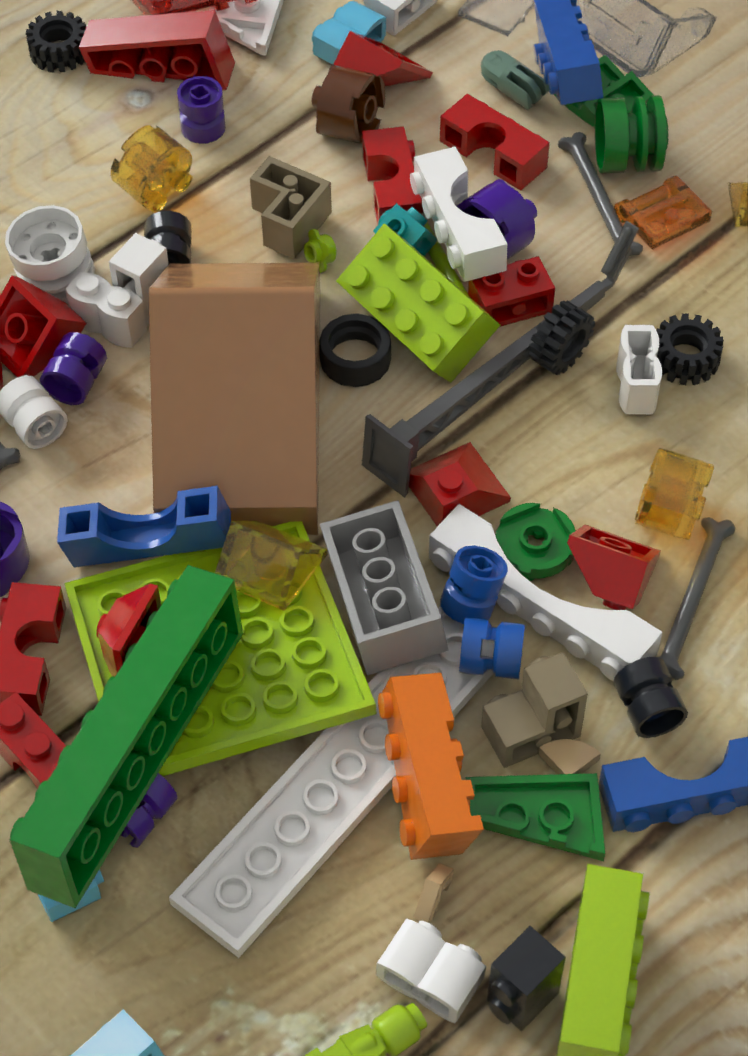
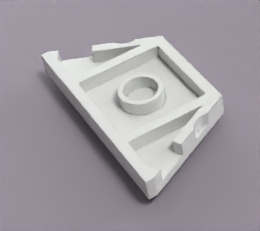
(250, 23)

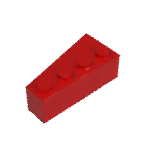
(159, 47)

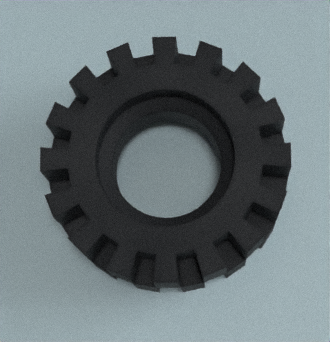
(51, 29)
(691, 333)
(561, 337)

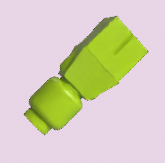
(390, 1034)

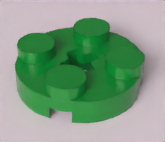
(539, 560)

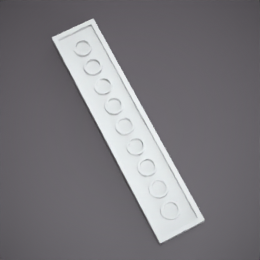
(308, 812)

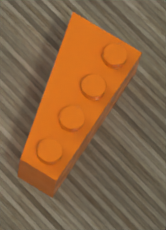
(427, 767)

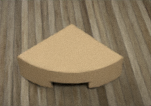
(569, 756)
(434, 884)

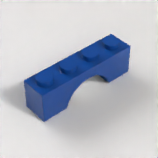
(100, 536)
(642, 796)

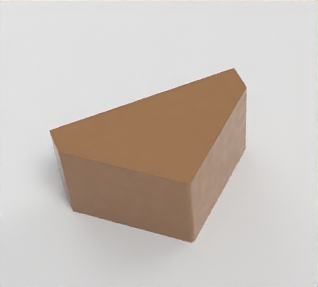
(237, 387)

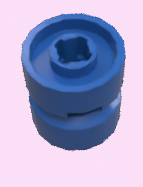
(473, 584)
(507, 648)

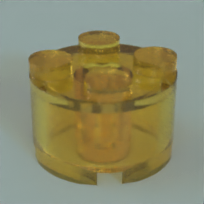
(152, 167)
(673, 494)

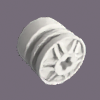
(48, 248)

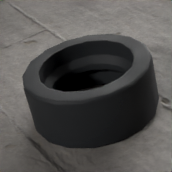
(351, 328)

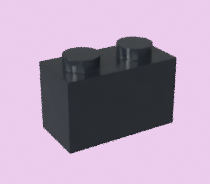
(525, 979)

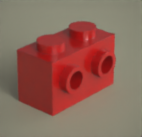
(515, 294)

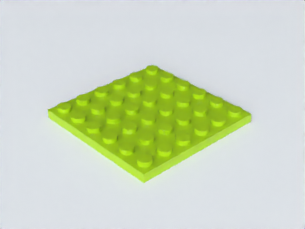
(282, 679)

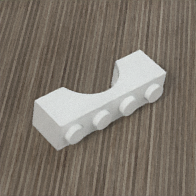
(472, 242)

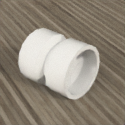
(32, 412)

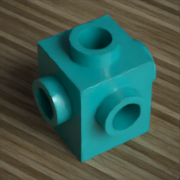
(409, 226)

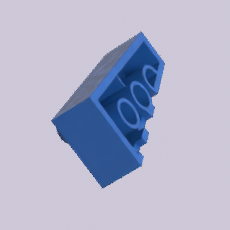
(566, 52)

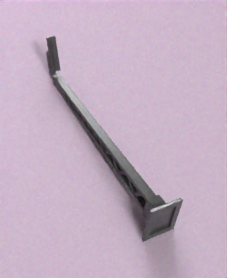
(391, 450)

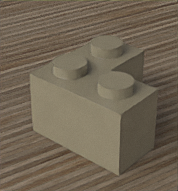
(289, 204)
(543, 711)

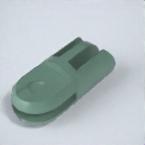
(513, 78)

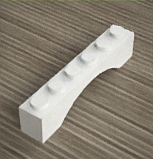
(600, 636)

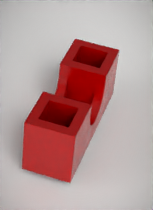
(475, 125)
(390, 158)
(28, 617)
(27, 740)

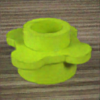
(320, 249)

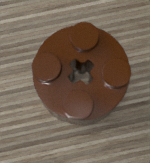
(348, 103)

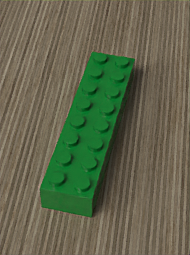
(127, 737)

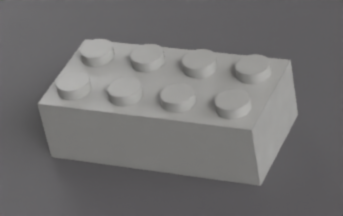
(384, 587)

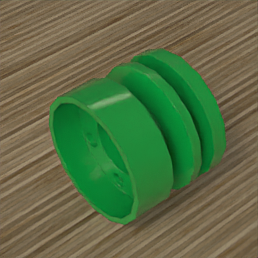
(633, 134)

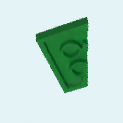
(543, 809)

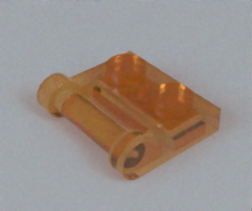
(668, 219)

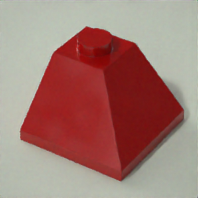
(379, 59)
(32, 326)
(457, 479)
(613, 565)
(126, 624)

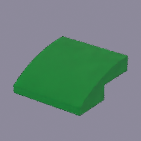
(613, 85)

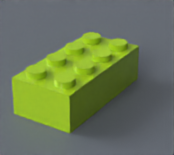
(417, 303)
(604, 964)

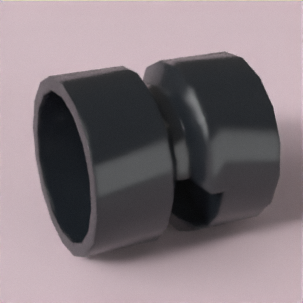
(173, 232)
(650, 697)

